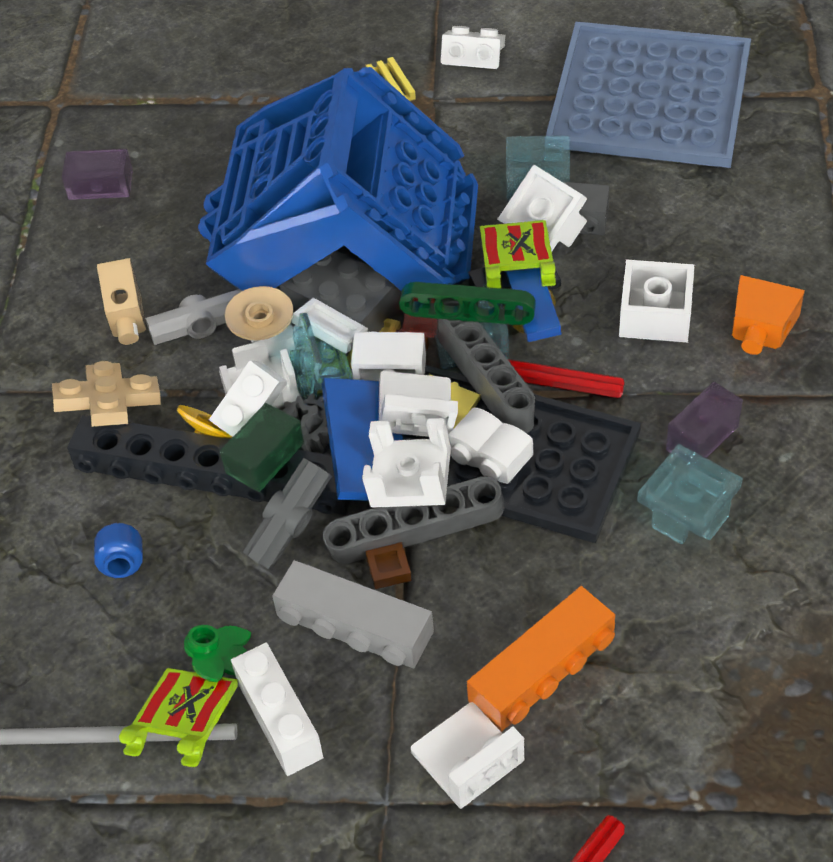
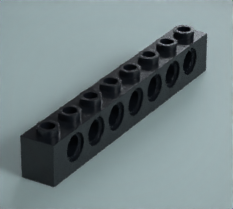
(182, 461)

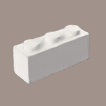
(277, 709)

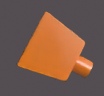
(765, 313)

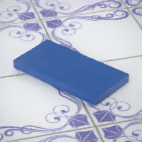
(349, 411)

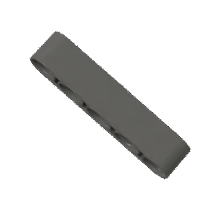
(488, 371)
(433, 522)

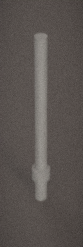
(101, 734)

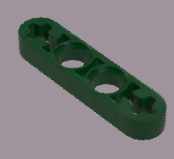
(467, 298)

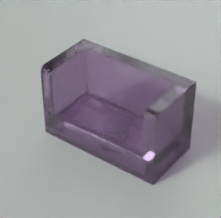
(97, 174)
(705, 421)

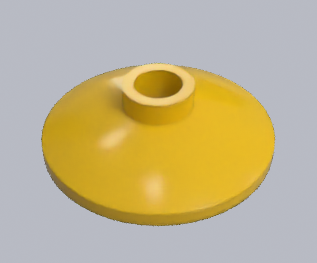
(200, 422)

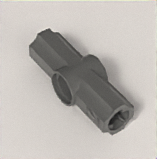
(287, 514)

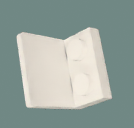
(411, 399)
(468, 754)

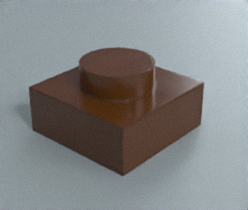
(388, 565)

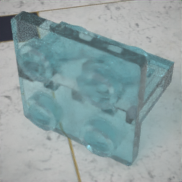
(545, 152)
(315, 359)

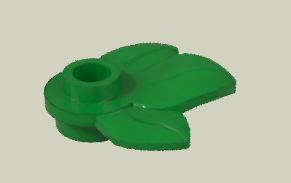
(214, 649)

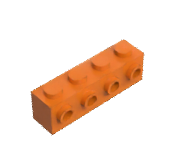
(542, 658)

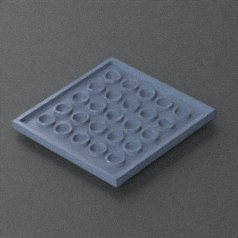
(651, 93)

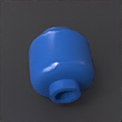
(118, 550)

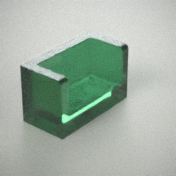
(262, 447)

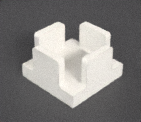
(547, 199)
(258, 352)

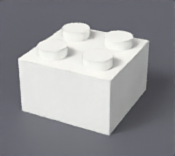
(656, 300)

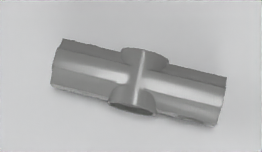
(193, 317)

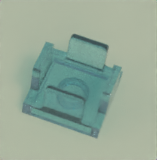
(689, 495)

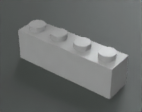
(353, 614)

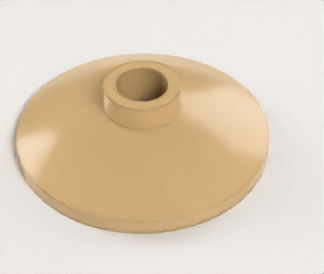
(259, 313)

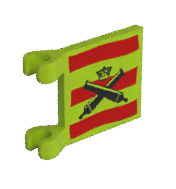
(516, 248)
(182, 708)

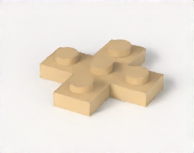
(106, 393)

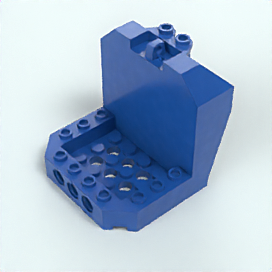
(340, 170)

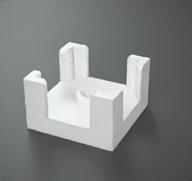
(408, 469)

